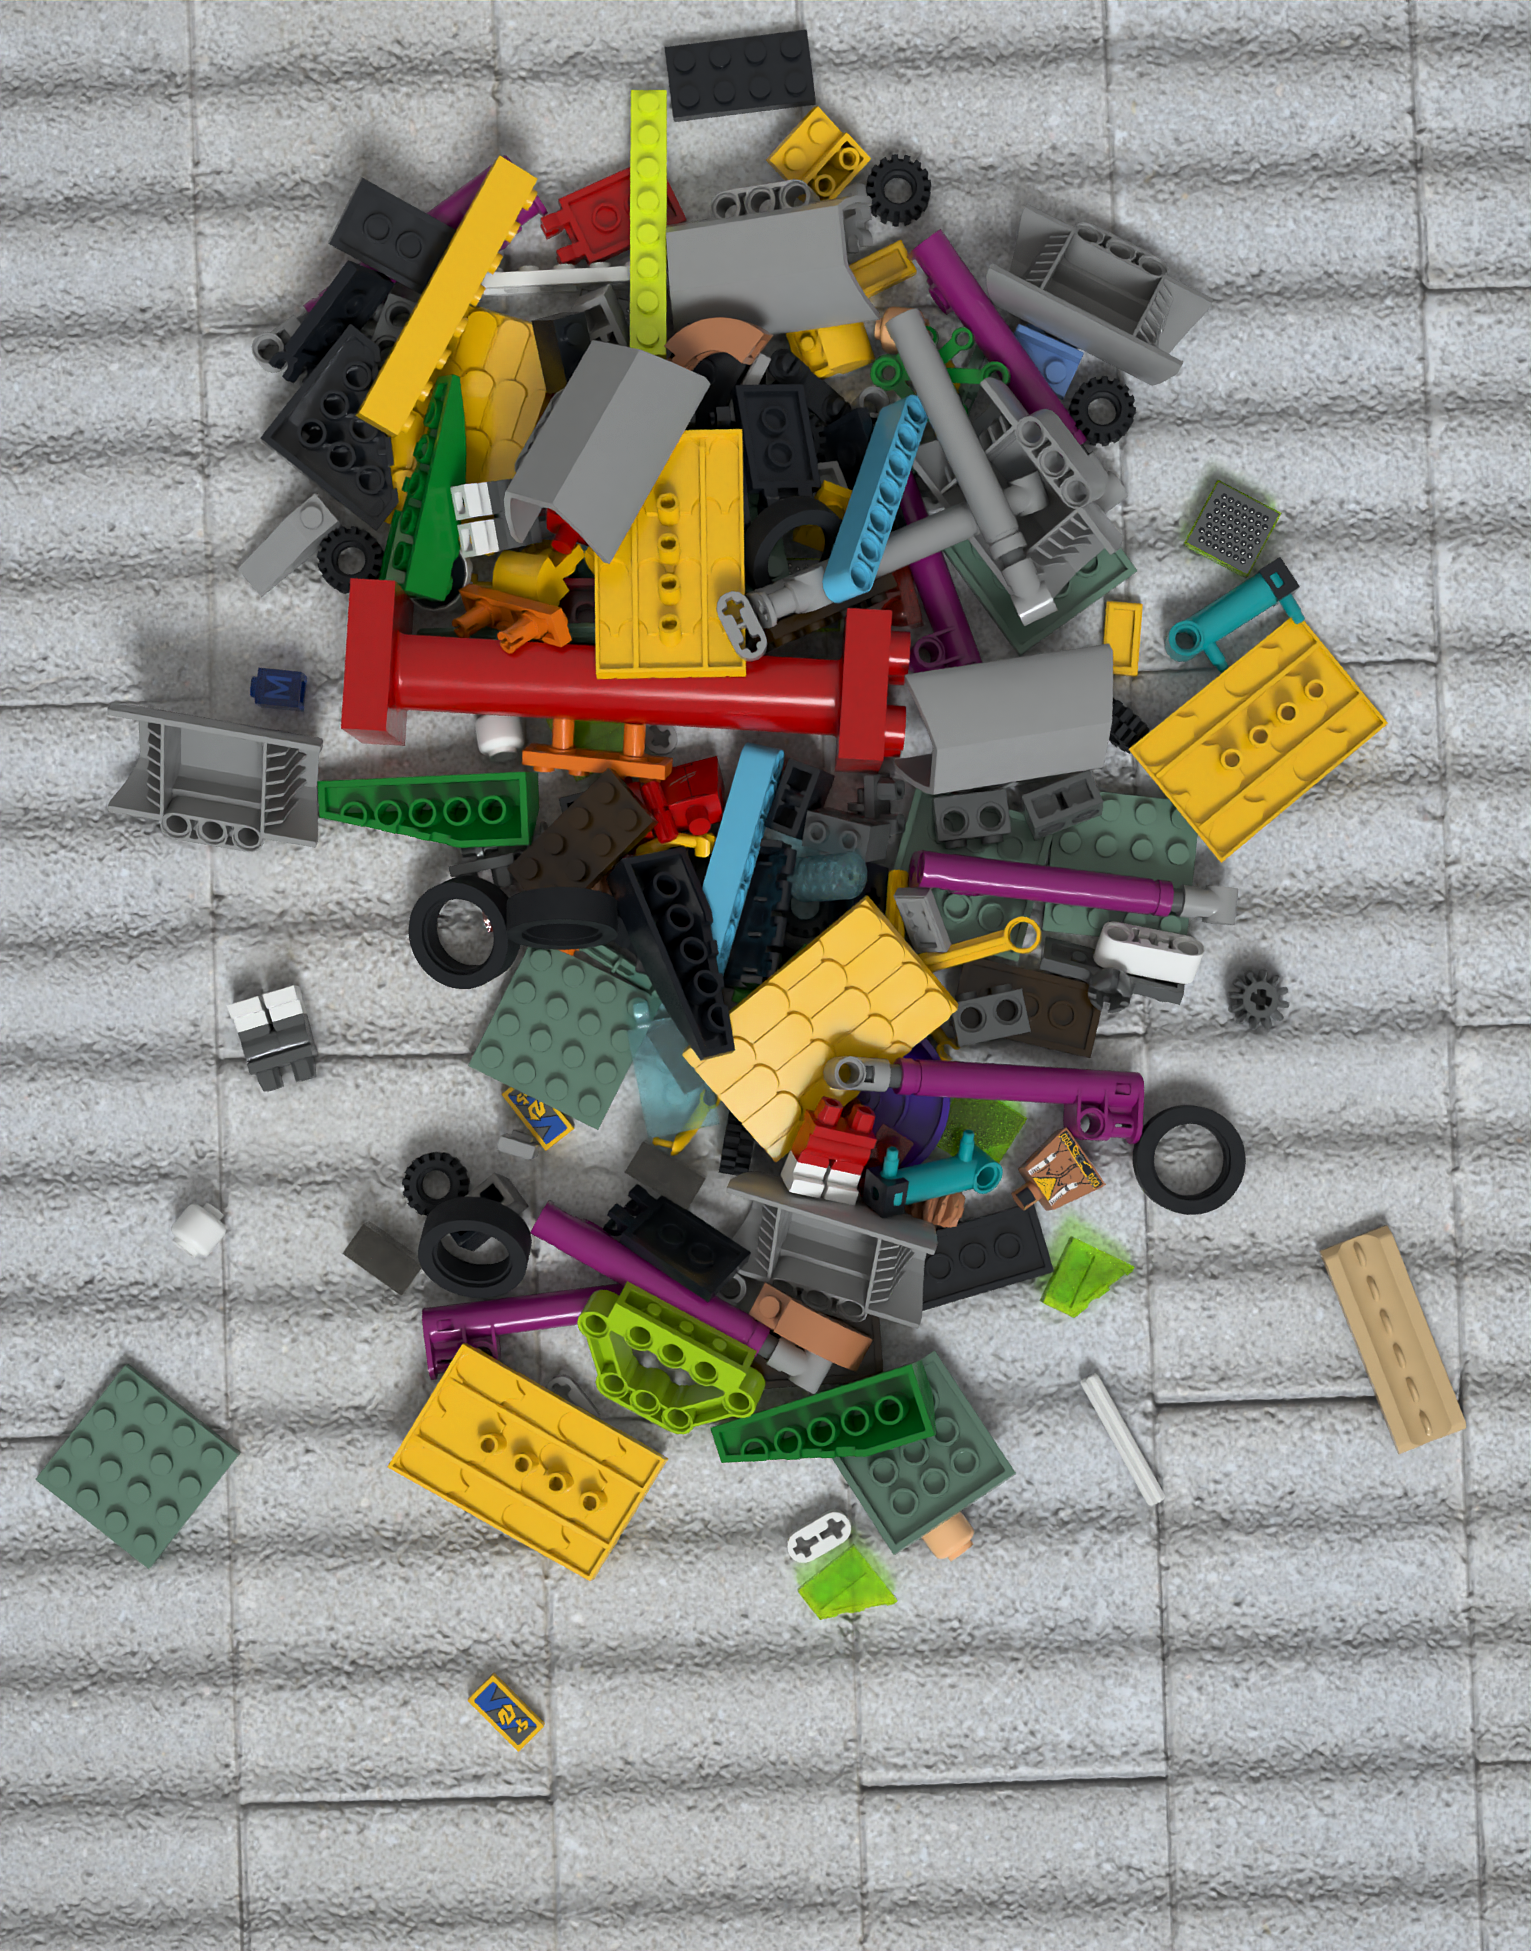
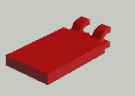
(599, 220)

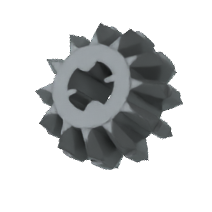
(1267, 991)

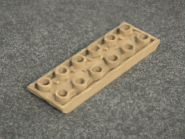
(1393, 1339)

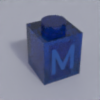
(279, 689)

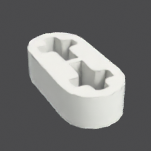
(823, 1543)

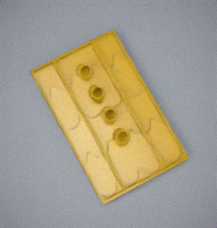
(500, 398)
(674, 566)
(1258, 737)
(842, 995)
(527, 1462)

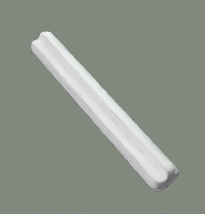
(1122, 1439)

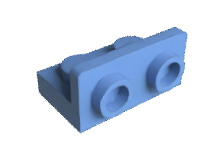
(1053, 358)

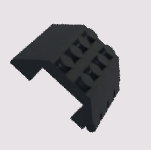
(760, 924)

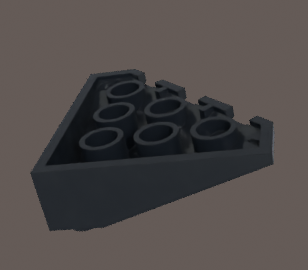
(330, 443)

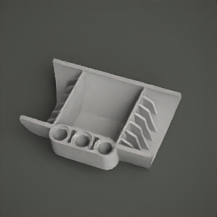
(770, 266)
(1097, 295)
(603, 444)
(1059, 536)
(1012, 720)
(221, 780)
(834, 1252)

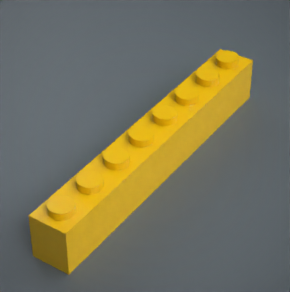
(447, 297)

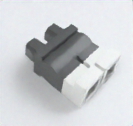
(491, 534)
(275, 1047)

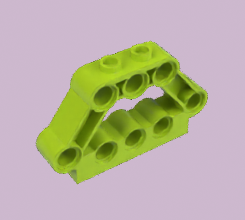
(679, 1340)

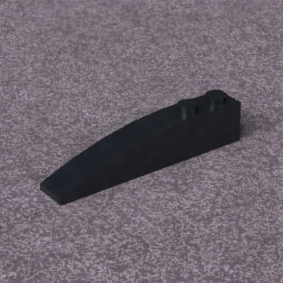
(675, 944)

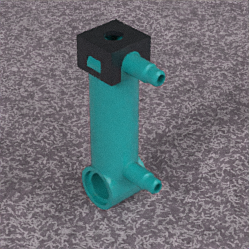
(1265, 589)
(892, 1188)

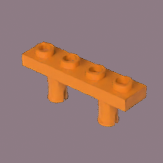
(515, 616)
(582, 761)

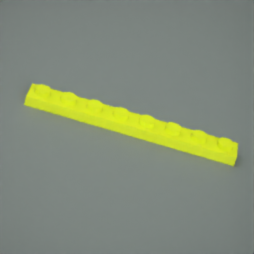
(648, 222)

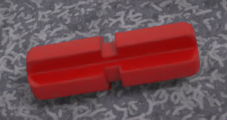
(656, 804)

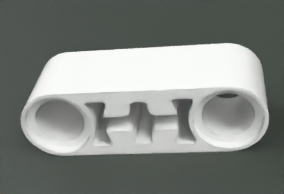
(1149, 952)

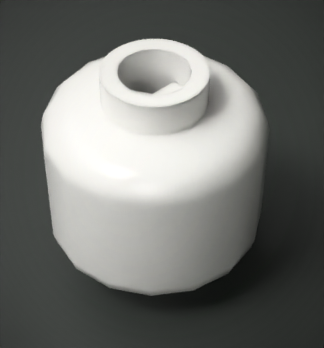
(499, 737)
(198, 1229)

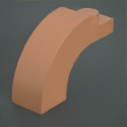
(717, 335)
(810, 1328)

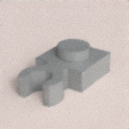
(855, 221)

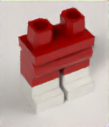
(830, 1152)

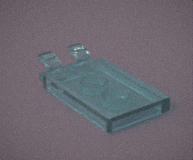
(668, 1086)

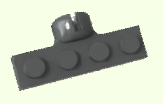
(1104, 984)

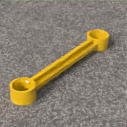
(979, 947)

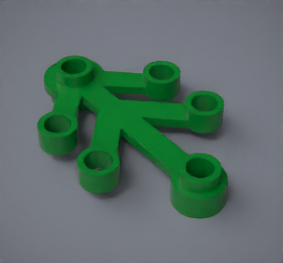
(947, 352)

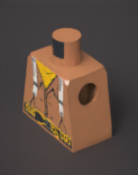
(1056, 1174)

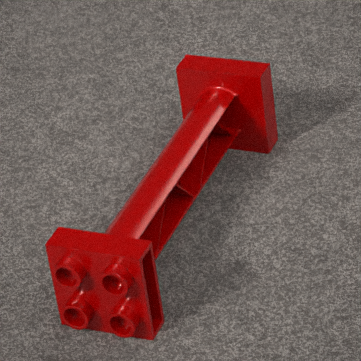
(402, 672)

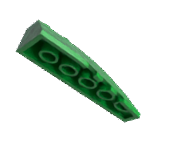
(426, 532)
(441, 808)
(836, 1422)

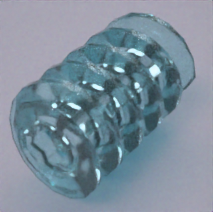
(828, 877)

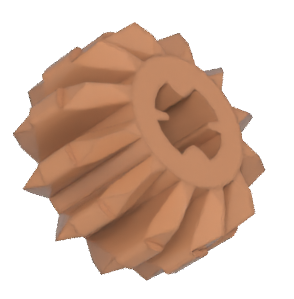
(939, 1211)

